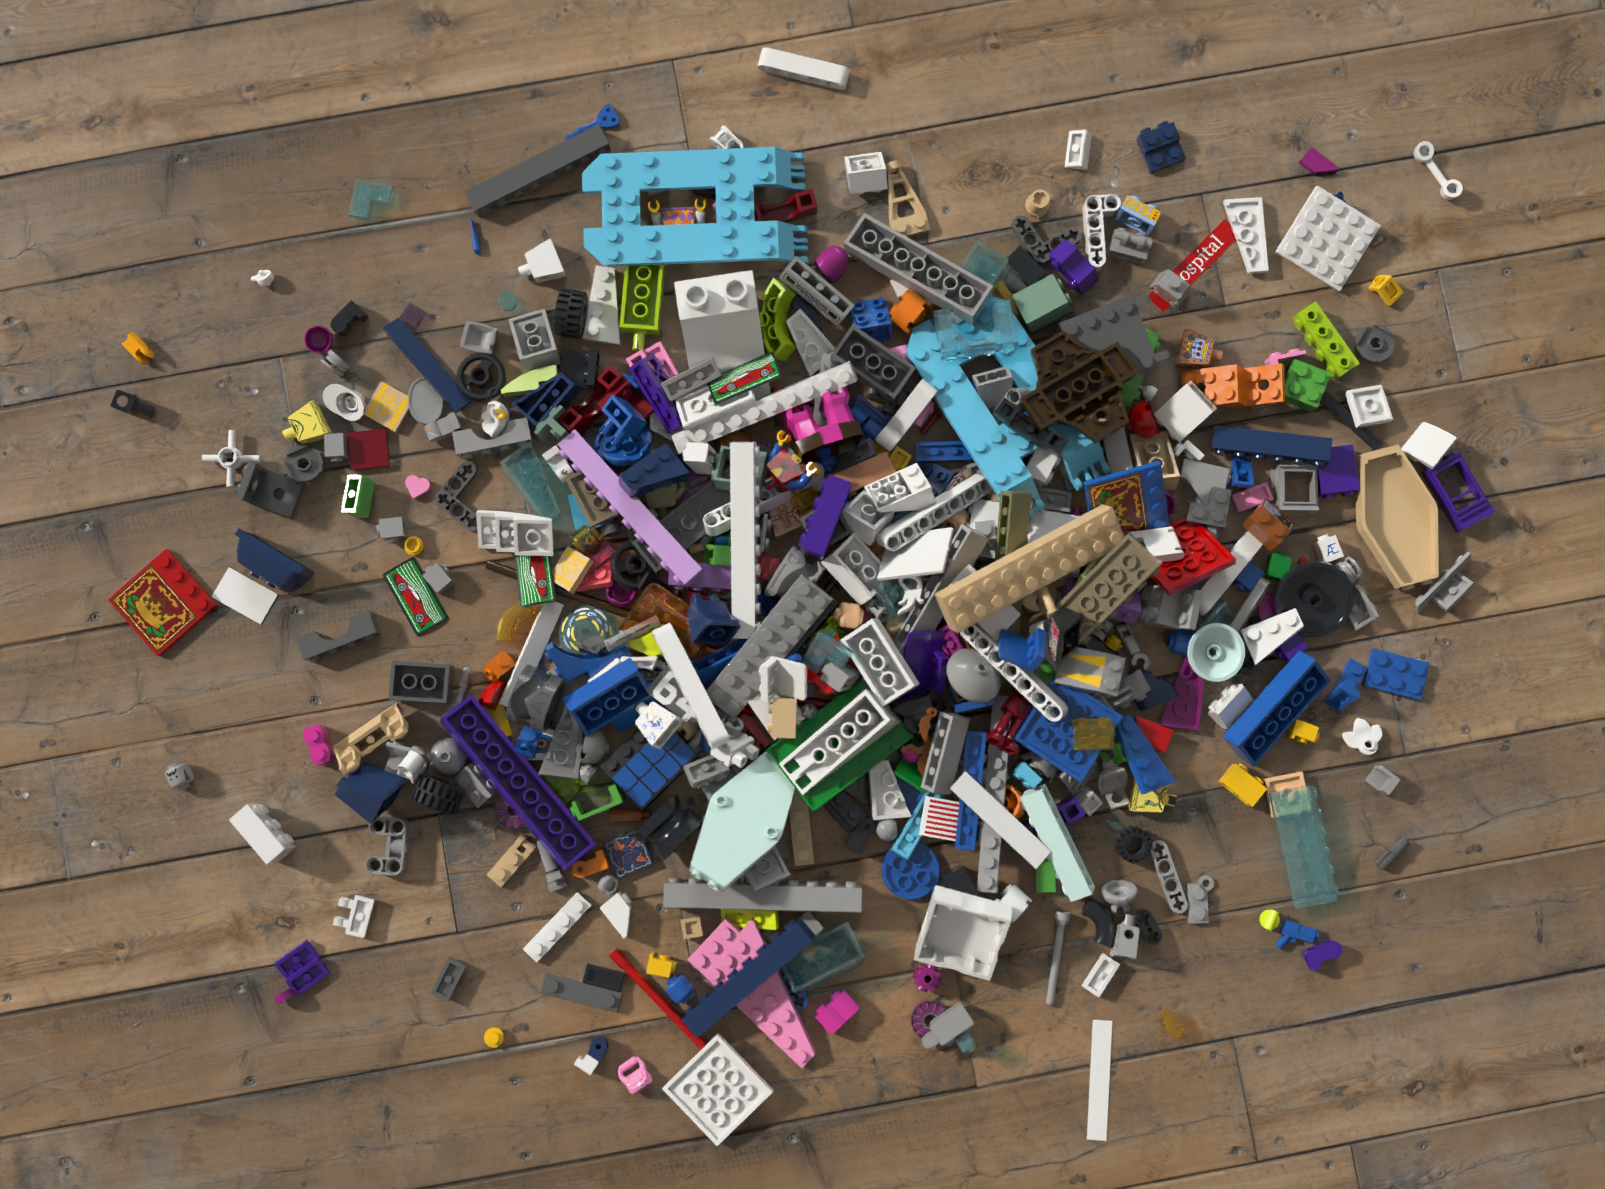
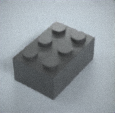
(421, 682)

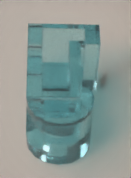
(966, 1043)

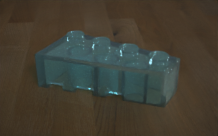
(530, 481)

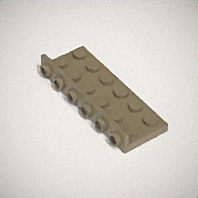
(1110, 584)

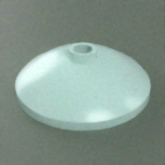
(1227, 655)

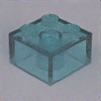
(984, 263)

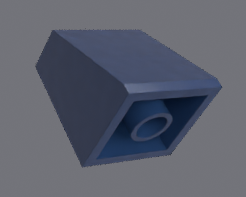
(369, 791)

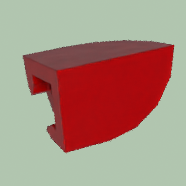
(492, 694)

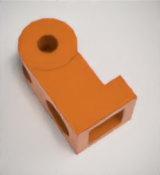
(584, 868)

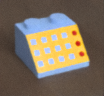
(1138, 215)

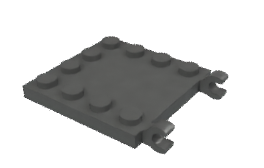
(1117, 323)

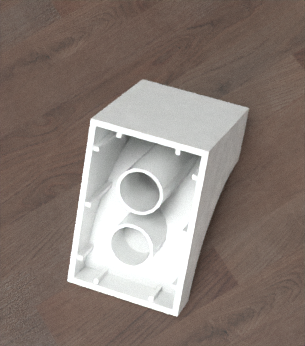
(721, 321)

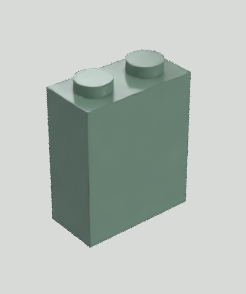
(1042, 302)

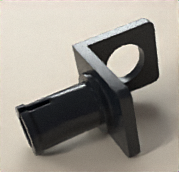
(133, 405)

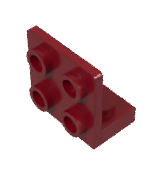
(625, 391)

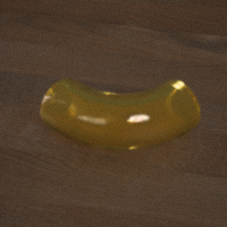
(510, 619)

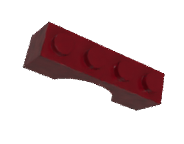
(794, 208)
(583, 415)

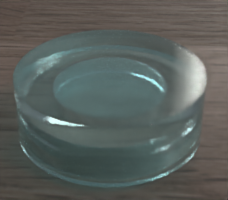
(507, 301)

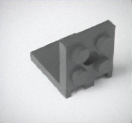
(260, 489)

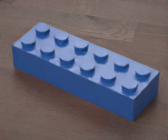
(1276, 708)

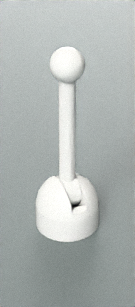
(1148, 392)

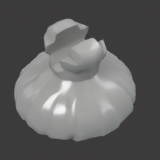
(1119, 894)

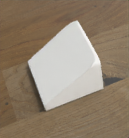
(1088, 800)

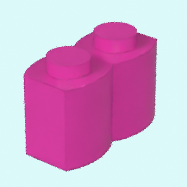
(318, 740)
(837, 1011)

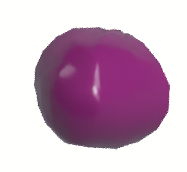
(832, 262)

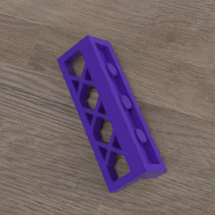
(651, 387)

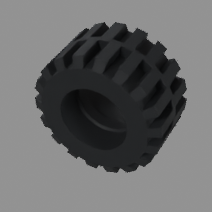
(570, 313)
(438, 794)

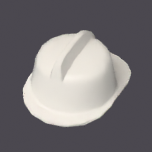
(344, 401)

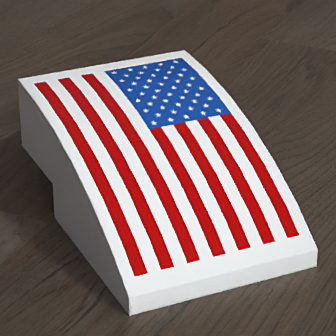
(941, 819)

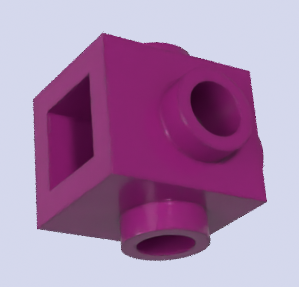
(919, 974)

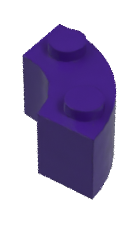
(1073, 267)

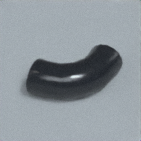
(1103, 921)

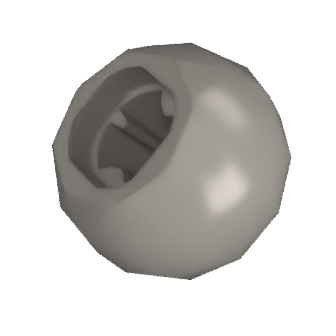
(886, 829)

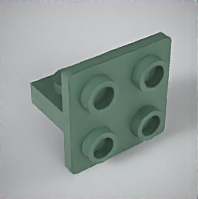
(551, 426)

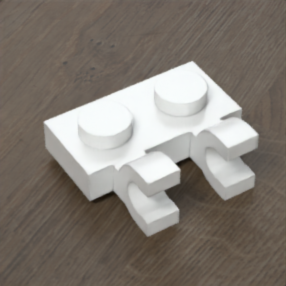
(359, 916)

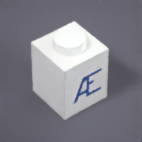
(1328, 548)

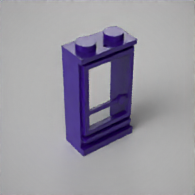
(1468, 515)

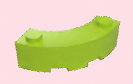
(774, 317)

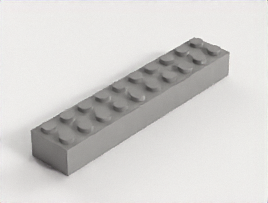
(777, 896)

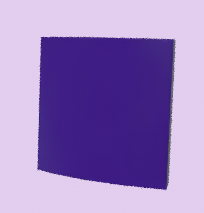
(302, 967)

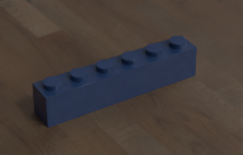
(1271, 445)

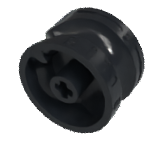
(668, 828)

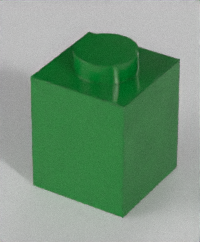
(1277, 565)

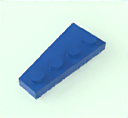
(1142, 759)

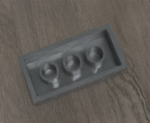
(873, 363)

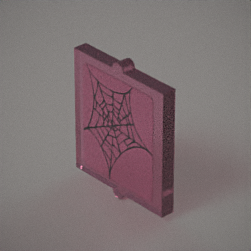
(600, 555)

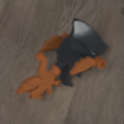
(920, 716)

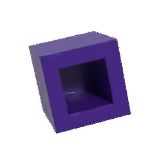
(1290, 648)

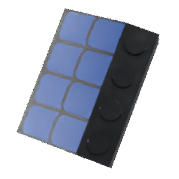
(646, 770)

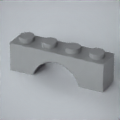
(516, 434)

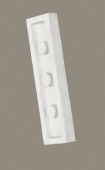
(557, 927)

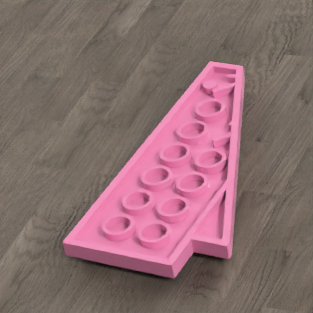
(767, 1005)

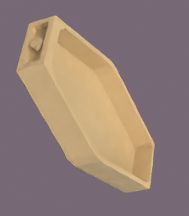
(1397, 517)

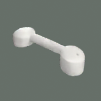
(1449, 189)

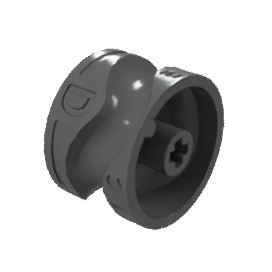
(535, 698)

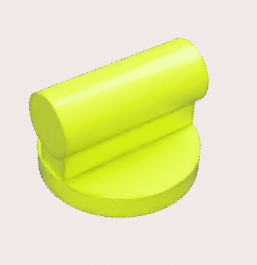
(1269, 919)

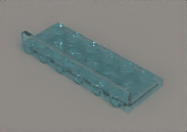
(1303, 846)

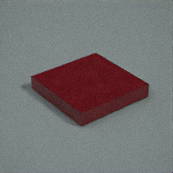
(368, 449)

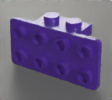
(926, 660)

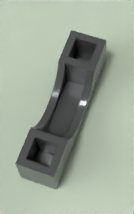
(361, 628)

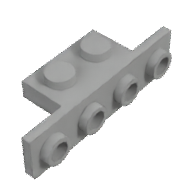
(1449, 588)

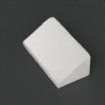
(1078, 150)

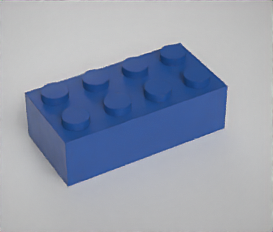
(607, 697)

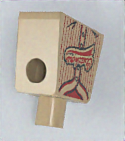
(786, 519)

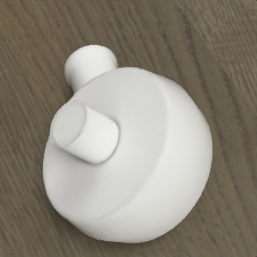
(263, 278)

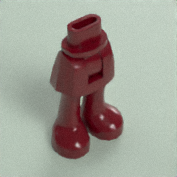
(1018, 709)

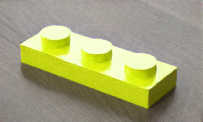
(741, 917)

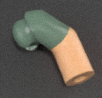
(699, 547)

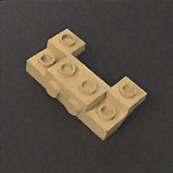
(384, 727)

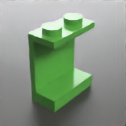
(617, 796)

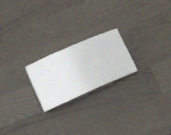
(515, 533)

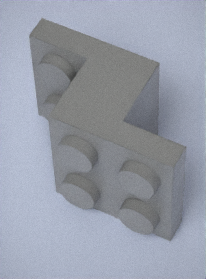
(1171, 612)

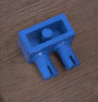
(624, 416)

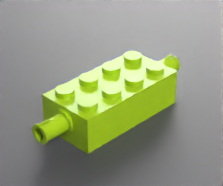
(642, 302)

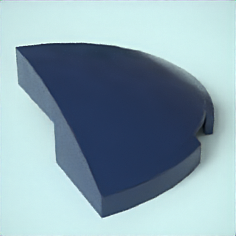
(1160, 691)

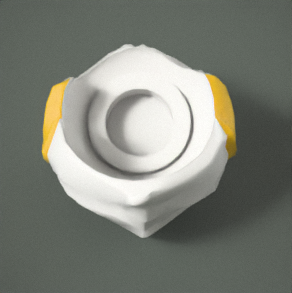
(495, 418)

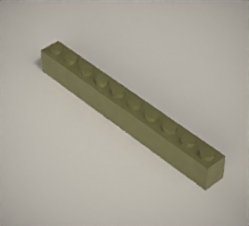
(1012, 535)

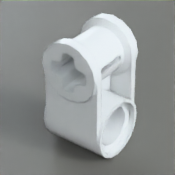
(725, 139)
(411, 766)

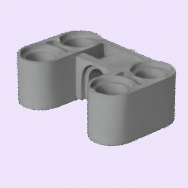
(396, 846)

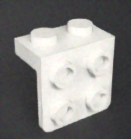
(783, 678)

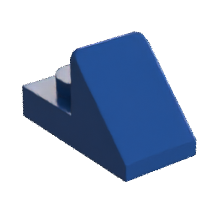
(1241, 473)

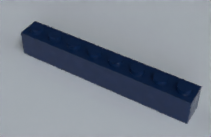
(748, 977)

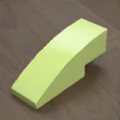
(529, 381)

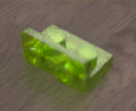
(563, 788)

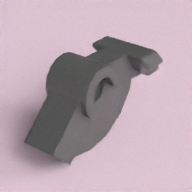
(593, 645)

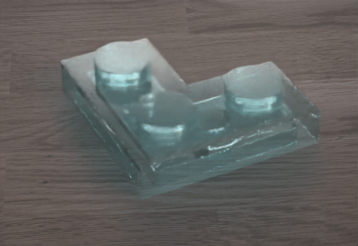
(365, 193)
(824, 648)

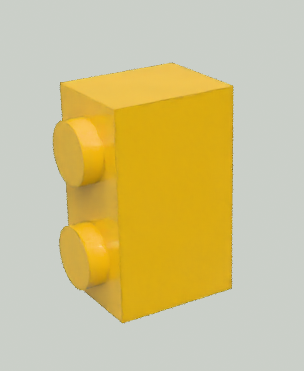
(1243, 784)

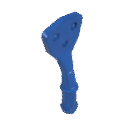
(612, 114)

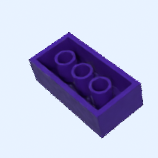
(826, 516)

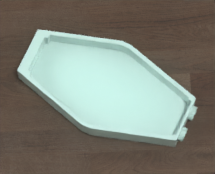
(742, 823)

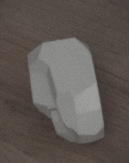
(587, 773)

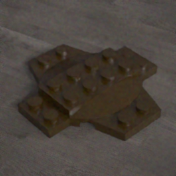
(1079, 387)

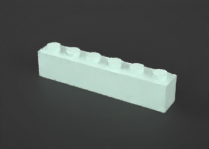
(1055, 836)

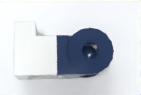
(597, 1049)

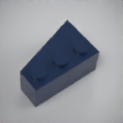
(551, 394)

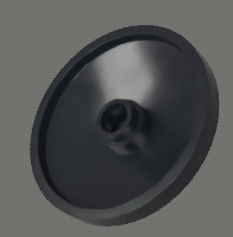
(1319, 595)

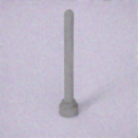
(1062, 919)

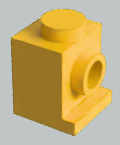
(1303, 732)
(661, 965)

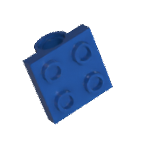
(869, 418)

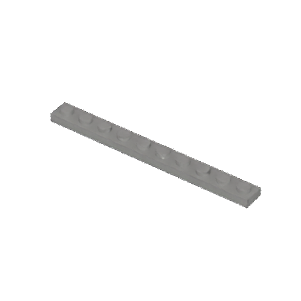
(996, 786)

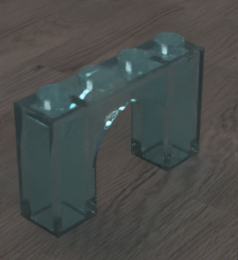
(955, 345)

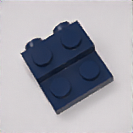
(1160, 146)

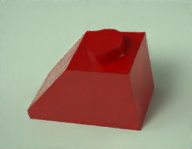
(1156, 734)

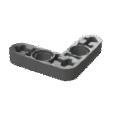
(1040, 246)
(453, 494)

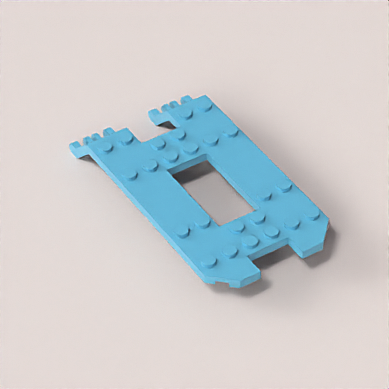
(731, 239)
(996, 447)

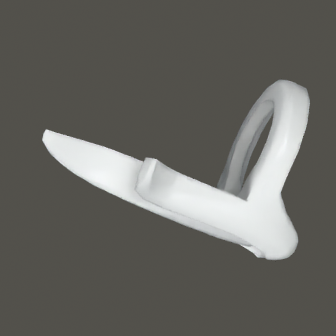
(912, 594)

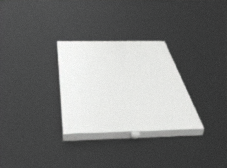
(919, 557)

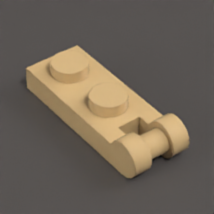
(511, 861)

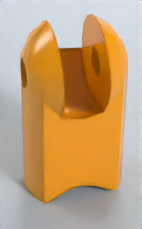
(138, 348)

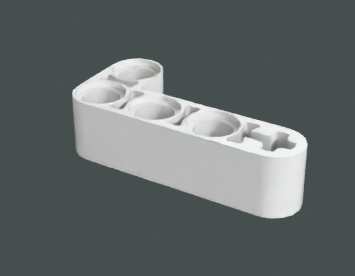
(1097, 234)
(906, 415)

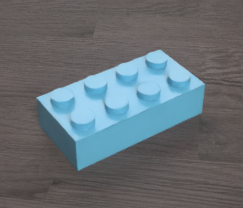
(1026, 775)

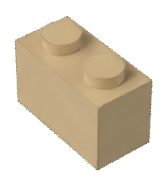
(783, 717)

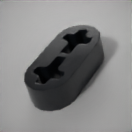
(1144, 928)

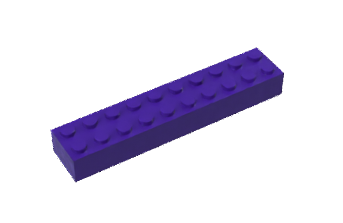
(517, 782)

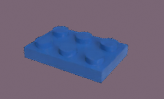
(1395, 674)

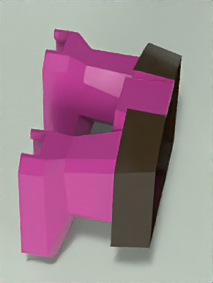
(840, 434)

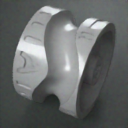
(790, 570)

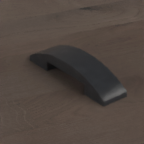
(1024, 426)

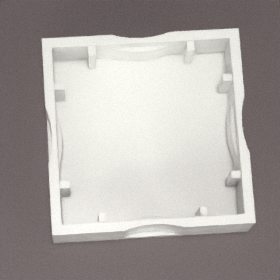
(963, 932)

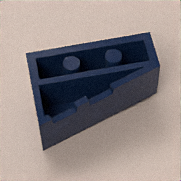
(653, 472)

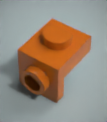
(498, 666)

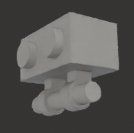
(1129, 246)

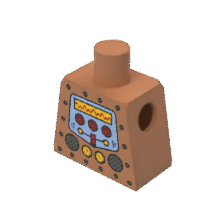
(1196, 350)

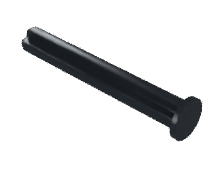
(1346, 417)

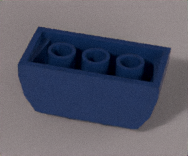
(270, 563)

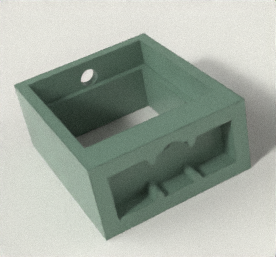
(720, 460)

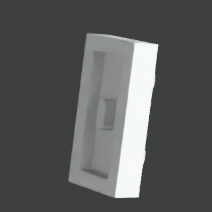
(1100, 975)

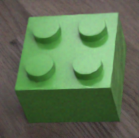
(1305, 385)

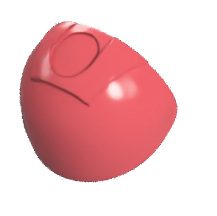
(768, 566)

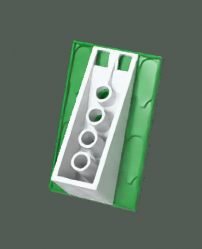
(839, 745)

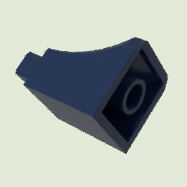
(710, 620)

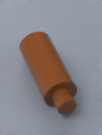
(628, 815)

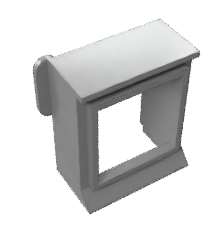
(1277, 478)

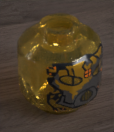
(585, 539)

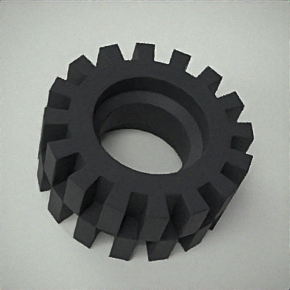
(1125, 836)

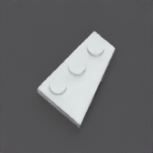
(809, 341)
(1270, 634)

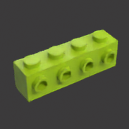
(1325, 340)

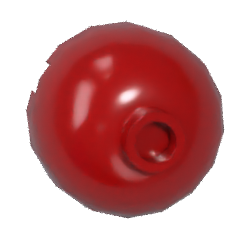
(1142, 420)

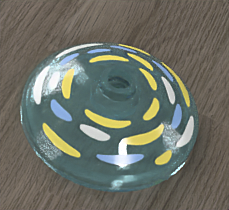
(581, 618)

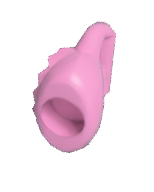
(638, 1079)

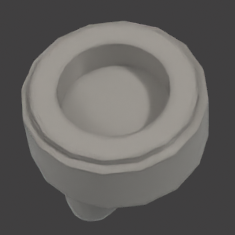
(608, 884)

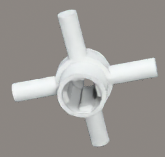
(229, 452)

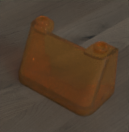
(668, 609)

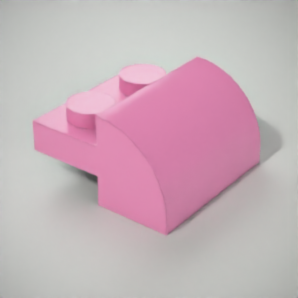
(662, 356)

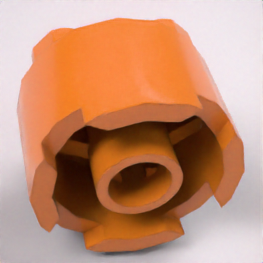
(910, 311)

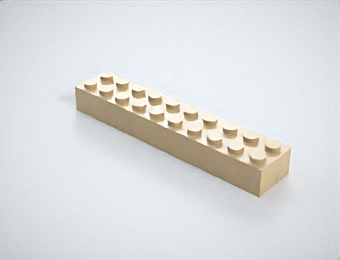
(1029, 568)

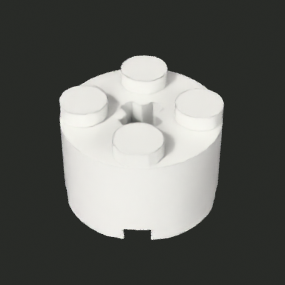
(1016, 898)

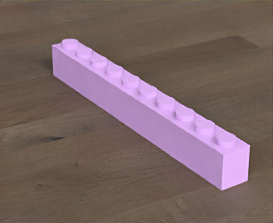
(633, 511)

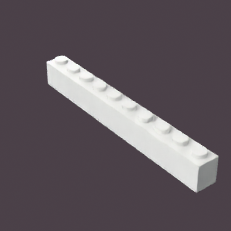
(768, 406)
(744, 536)

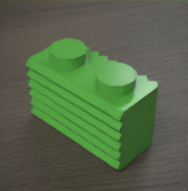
(358, 496)

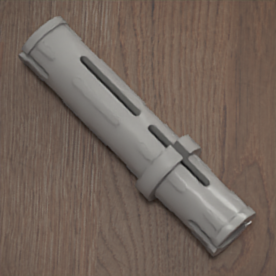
(611, 643)

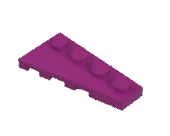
(1186, 708)

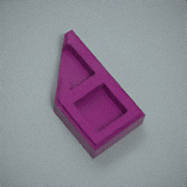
(1317, 163)

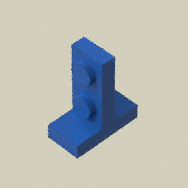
(1346, 686)

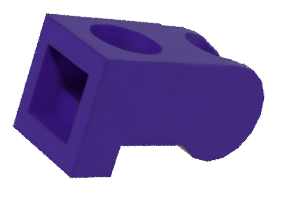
(1320, 953)

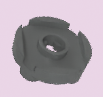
(1364, 347)
(306, 475)

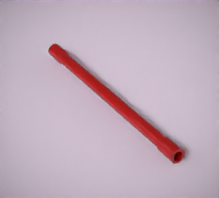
(623, 963)

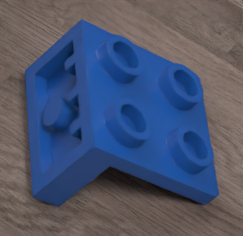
(873, 318)
(1021, 651)

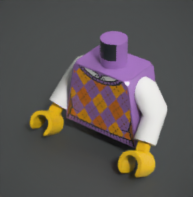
(678, 216)

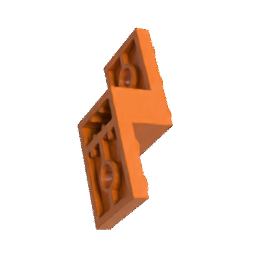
(1239, 386)

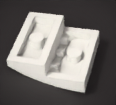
(1428, 444)

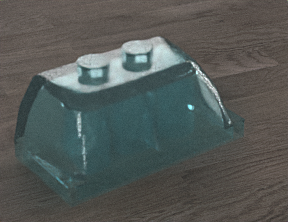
(824, 959)

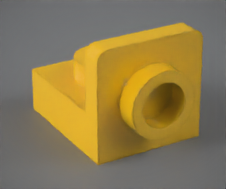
(1386, 288)

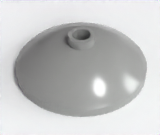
(973, 676)

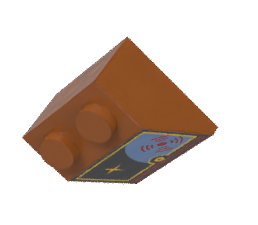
(1268, 525)

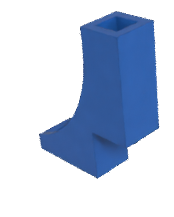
(572, 665)

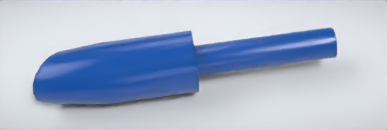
(475, 239)

